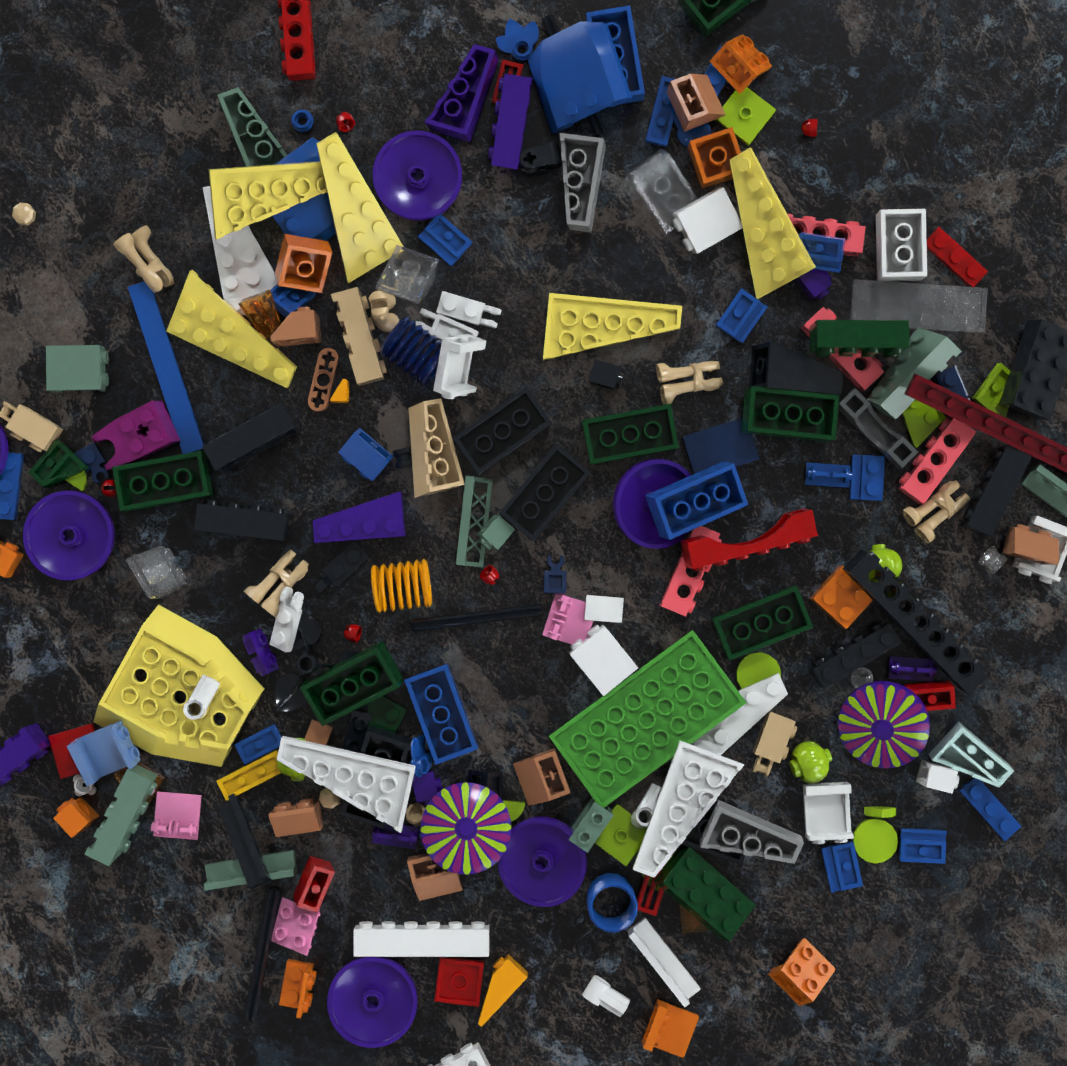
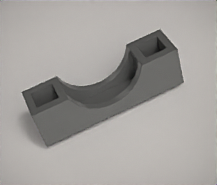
(882, 437)

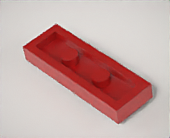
(955, 258)

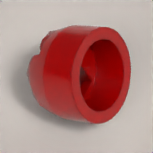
(345, 127)
(809, 127)
(109, 493)
(489, 574)
(353, 633)

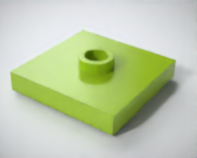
(746, 115)
(620, 836)

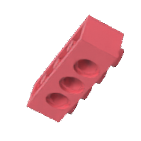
(852, 231)
(860, 378)
(961, 435)
(671, 599)

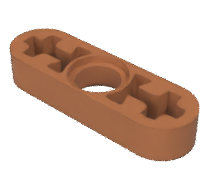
(332, 365)

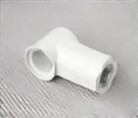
(202, 695)
(646, 805)
(601, 993)

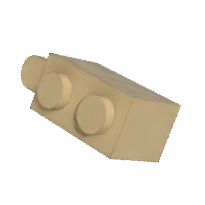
(30, 426)
(773, 741)

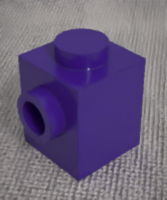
(815, 283)
(426, 787)

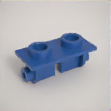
(828, 475)

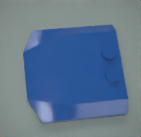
(578, 74)
(313, 217)

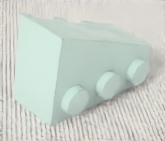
(970, 755)

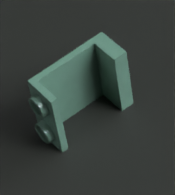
(76, 368)
(590, 824)

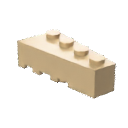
(359, 336)
(432, 450)

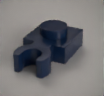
(94, 459)
(555, 579)

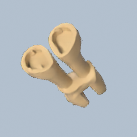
(154, 273)
(380, 306)
(670, 391)
(942, 500)
(277, 571)

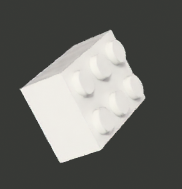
(901, 245)

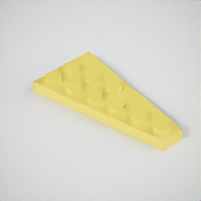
(258, 192)
(359, 222)
(770, 238)
(593, 322)
(220, 329)

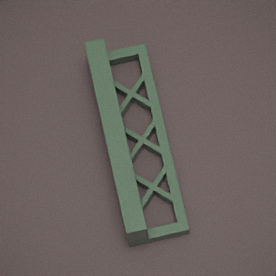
(1047, 488)
(466, 519)
(229, 872)

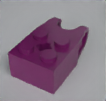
(131, 435)

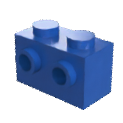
(365, 454)

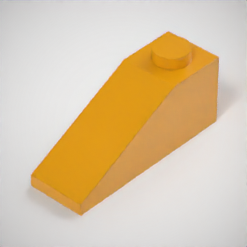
(504, 981)

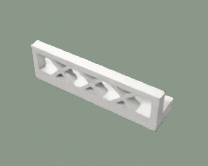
(663, 961)

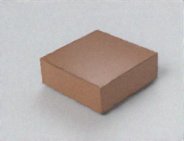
(318, 733)

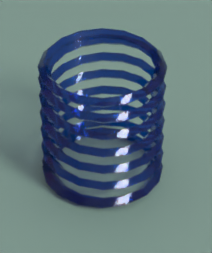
(426, 374)

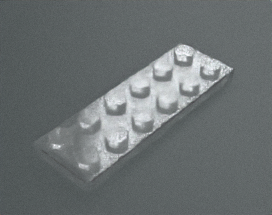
(922, 304)

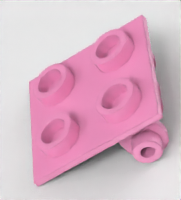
(567, 620)
(177, 815)
(294, 927)

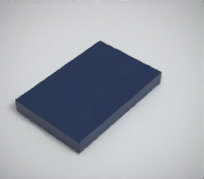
(719, 445)

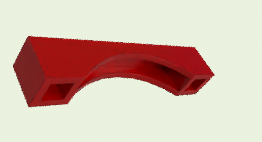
(791, 527)

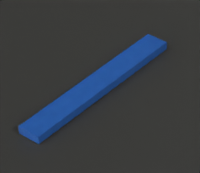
(166, 367)

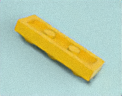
(249, 776)

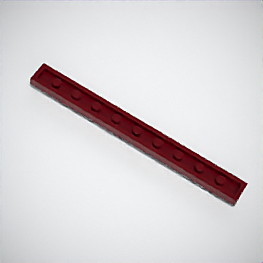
(987, 421)

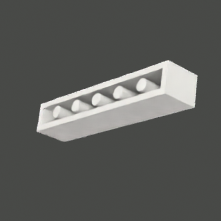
(421, 940)

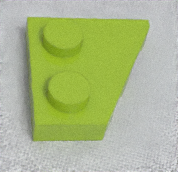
(992, 389)
(921, 421)

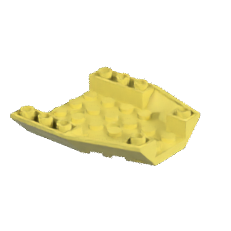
(175, 659)

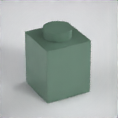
(494, 533)

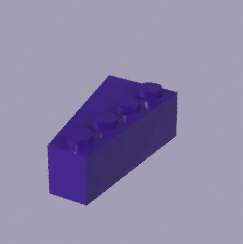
(463, 101)
(511, 120)
(365, 521)
(21, 749)

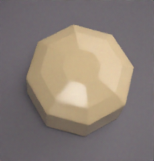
(24, 214)
(329, 799)
(414, 814)

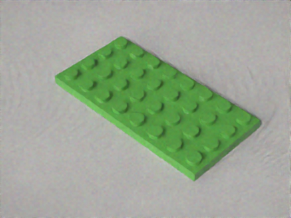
(645, 718)

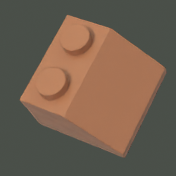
(298, 329)
(1032, 546)

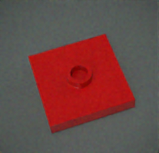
(59, 743)
(459, 981)

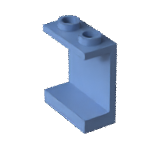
(103, 752)

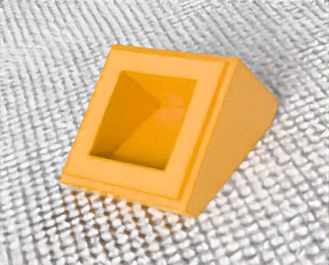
(341, 394)

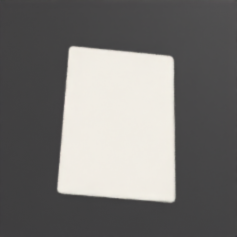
(604, 608)

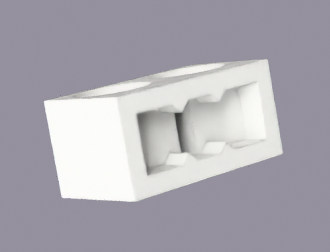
(937, 777)

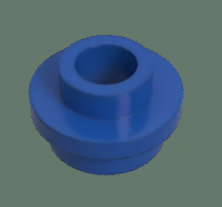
(299, 115)

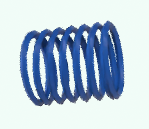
(619, 922)

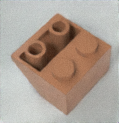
(694, 100)
(542, 777)
(296, 818)
(431, 879)

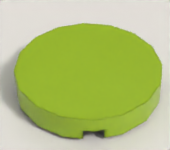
(755, 668)
(875, 840)

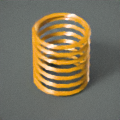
(378, 590)

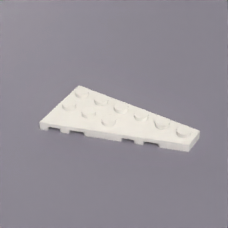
(240, 262)
(760, 700)
(360, 779)
(687, 794)

